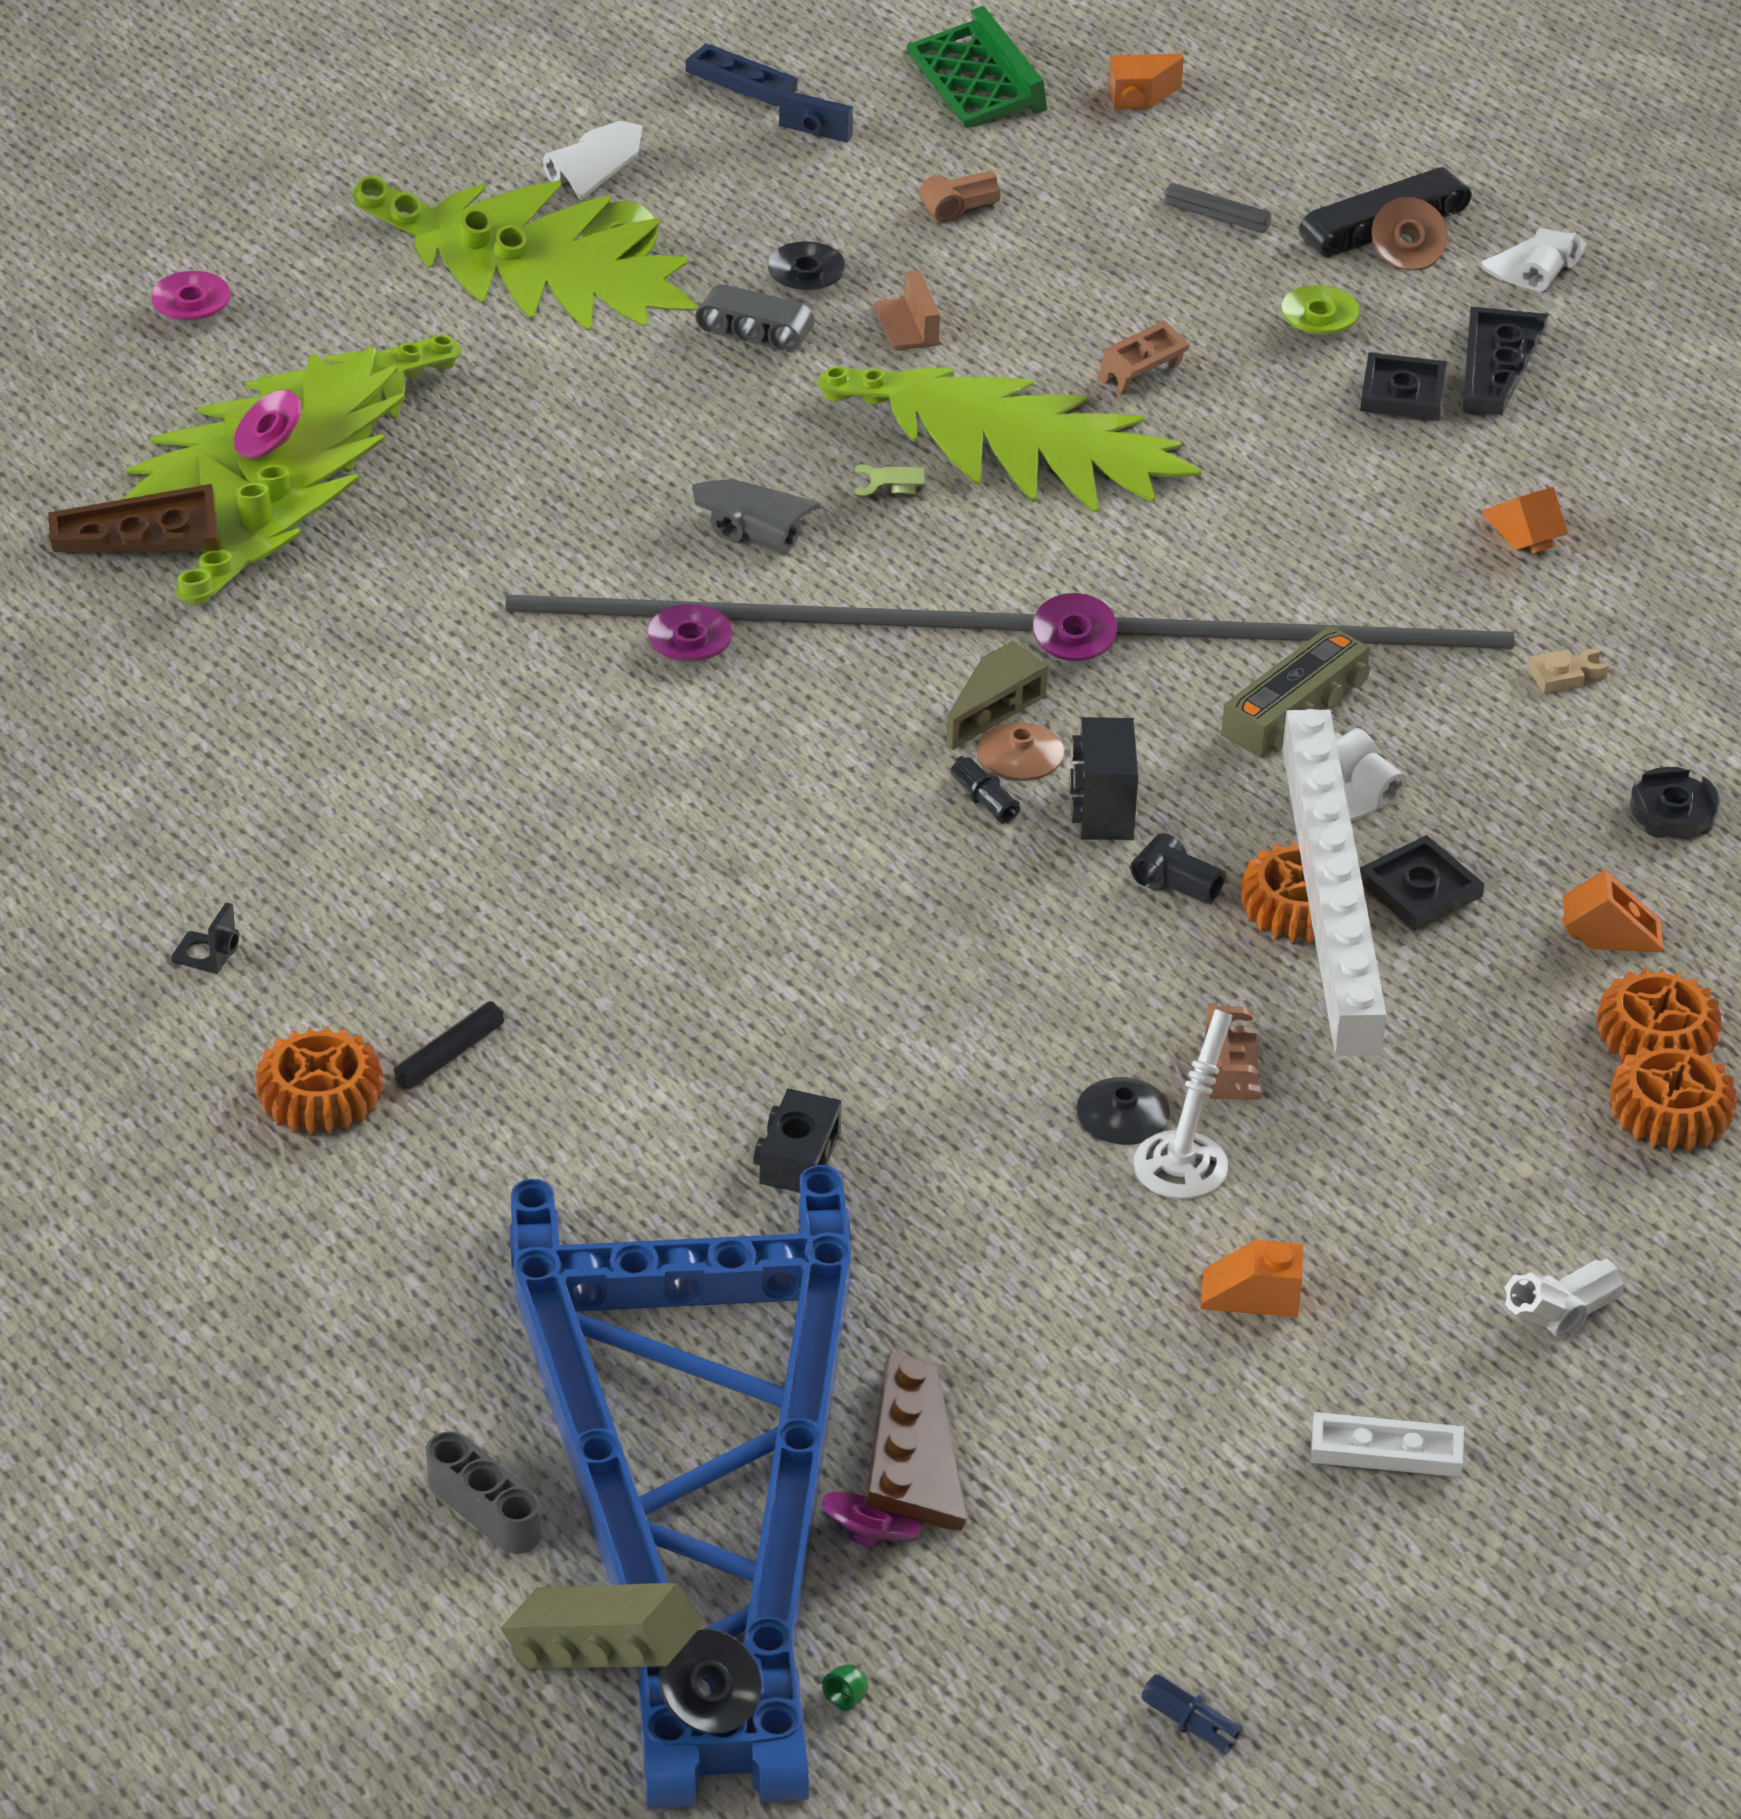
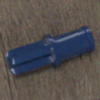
(1190, 1712)

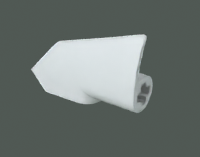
(594, 157)
(1537, 260)
(1367, 776)

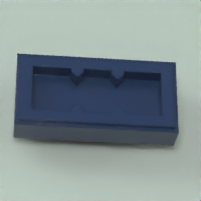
(816, 116)

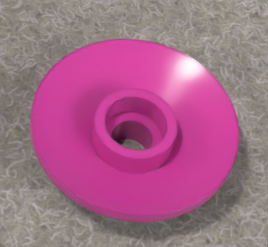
(190, 295)
(267, 424)

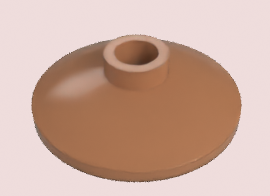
(1418, 221)
(1020, 751)

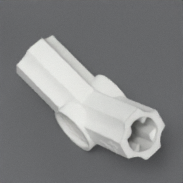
(1564, 1303)

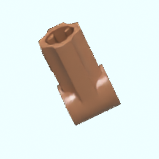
(950, 198)

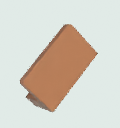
(912, 319)

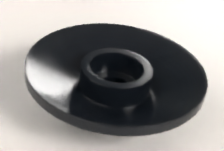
(806, 265)
(1123, 1110)
(729, 1673)

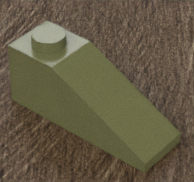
(997, 689)

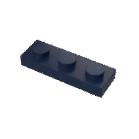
(740, 74)

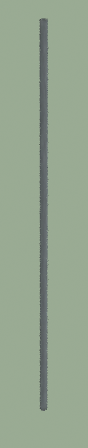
(1009, 621)

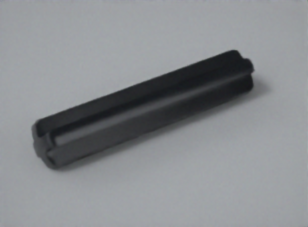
(448, 1045)

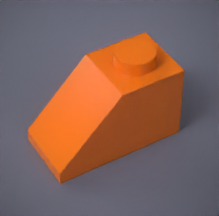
(1143, 79)
(1529, 520)
(1610, 917)
(1256, 1280)

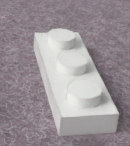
(1387, 1444)

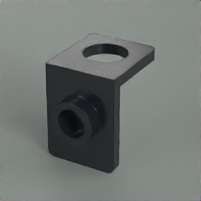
(221, 939)

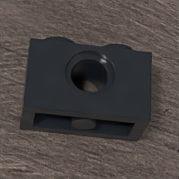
(798, 1137)

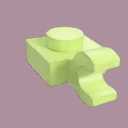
(900, 479)

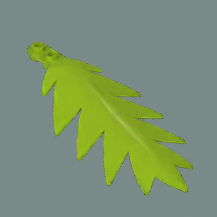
(495, 235)
(1017, 427)
(180, 467)
(283, 484)

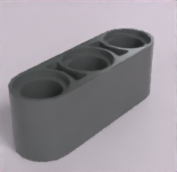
(755, 318)
(483, 1492)

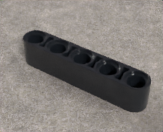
(1350, 221)

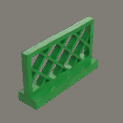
(1002, 60)

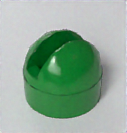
(841, 1678)

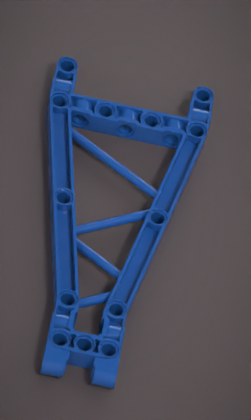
(803, 1267)

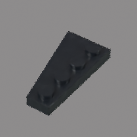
(1497, 355)

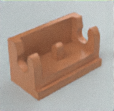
(1142, 353)
(1238, 1058)

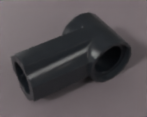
(1168, 864)

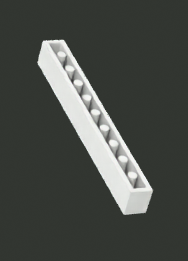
(1333, 884)

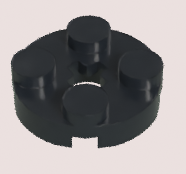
(1694, 807)

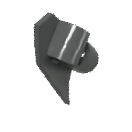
(744, 508)

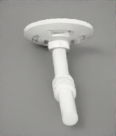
(1180, 1144)

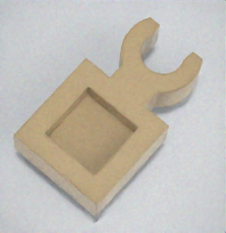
(1562, 671)

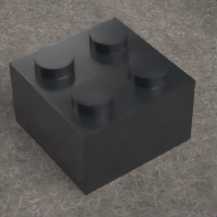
(1104, 778)

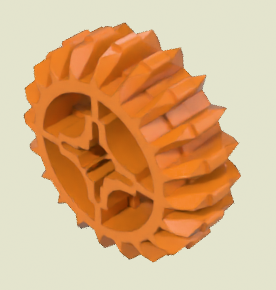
(1277, 893)
(1660, 1011)
(319, 1088)
(1673, 1097)

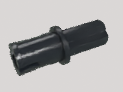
(985, 789)

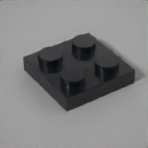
(1403, 386)
(1421, 882)

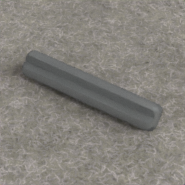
(1217, 207)

